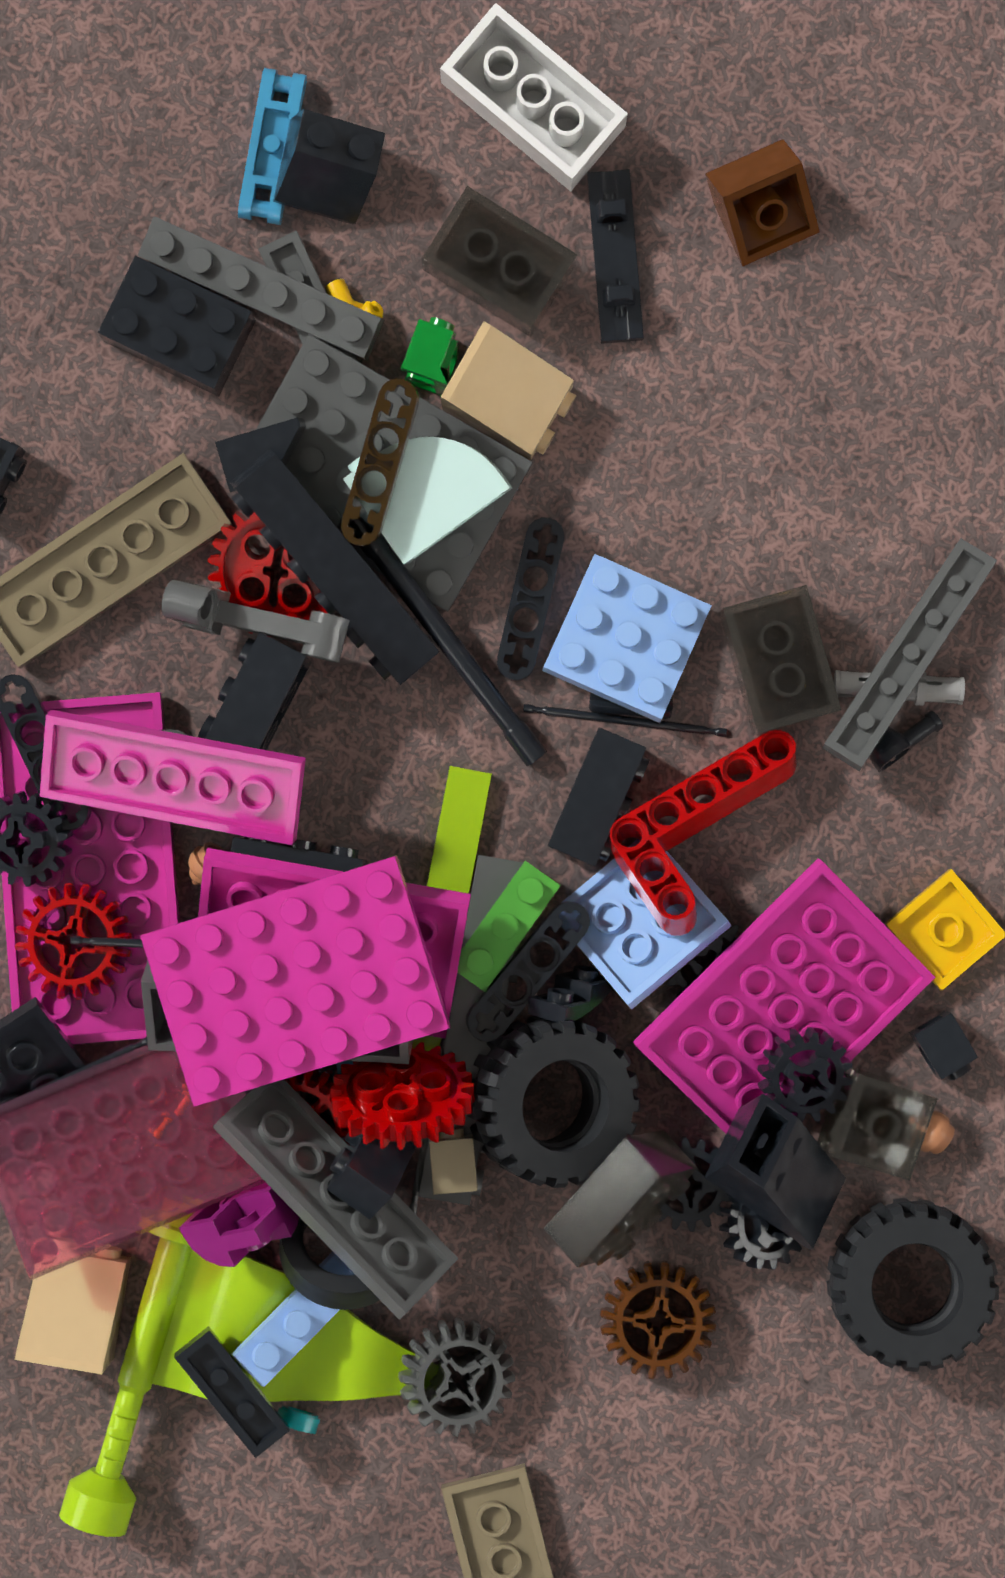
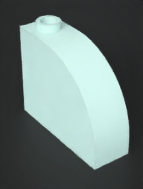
(434, 493)

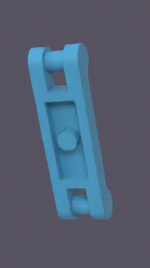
(268, 143)

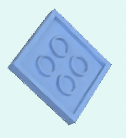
(626, 638)
(627, 939)

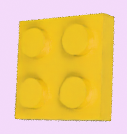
(946, 928)

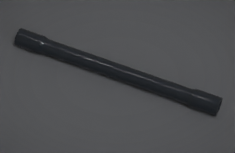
(513, 728)

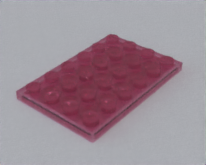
(111, 1158)

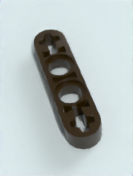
(386, 464)

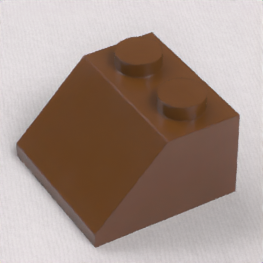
(763, 201)

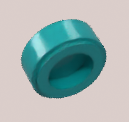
(299, 1419)

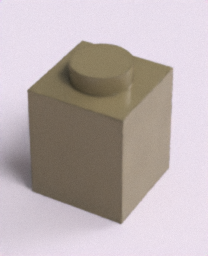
(453, 1163)

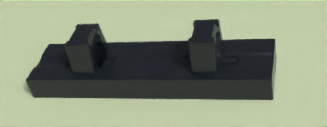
(615, 257)

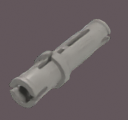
(927, 689)

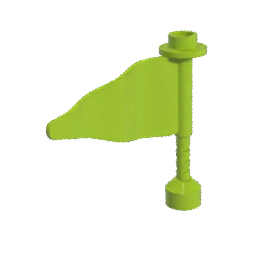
(177, 1304)

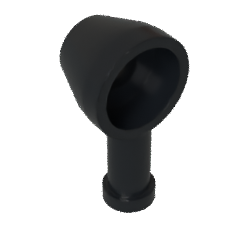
(899, 744)

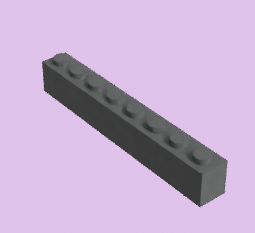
(489, 882)

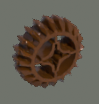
(653, 1357)

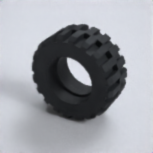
(604, 1109)
(948, 1329)

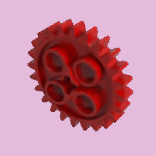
(239, 563)
(403, 1099)

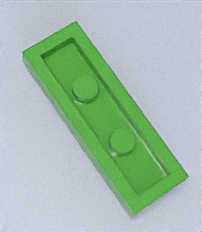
(505, 925)

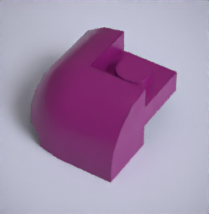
(239, 1225)

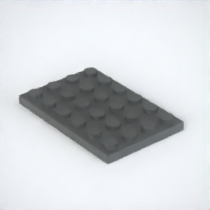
(337, 404)

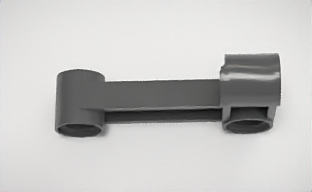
(210, 610)

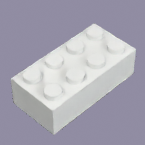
(533, 97)

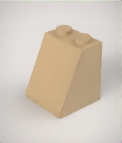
(508, 393)
(76, 1314)

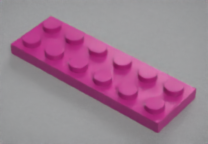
(172, 777)

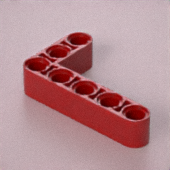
(693, 818)

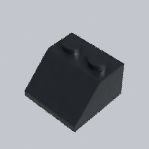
(328, 166)

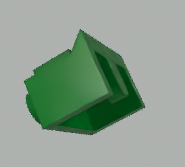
(431, 355)

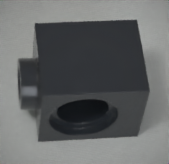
(944, 1046)

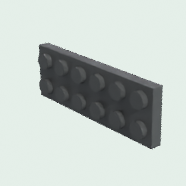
(294, 1156)

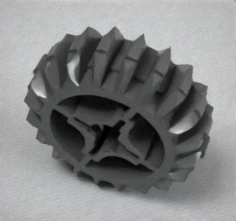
(444, 1387)

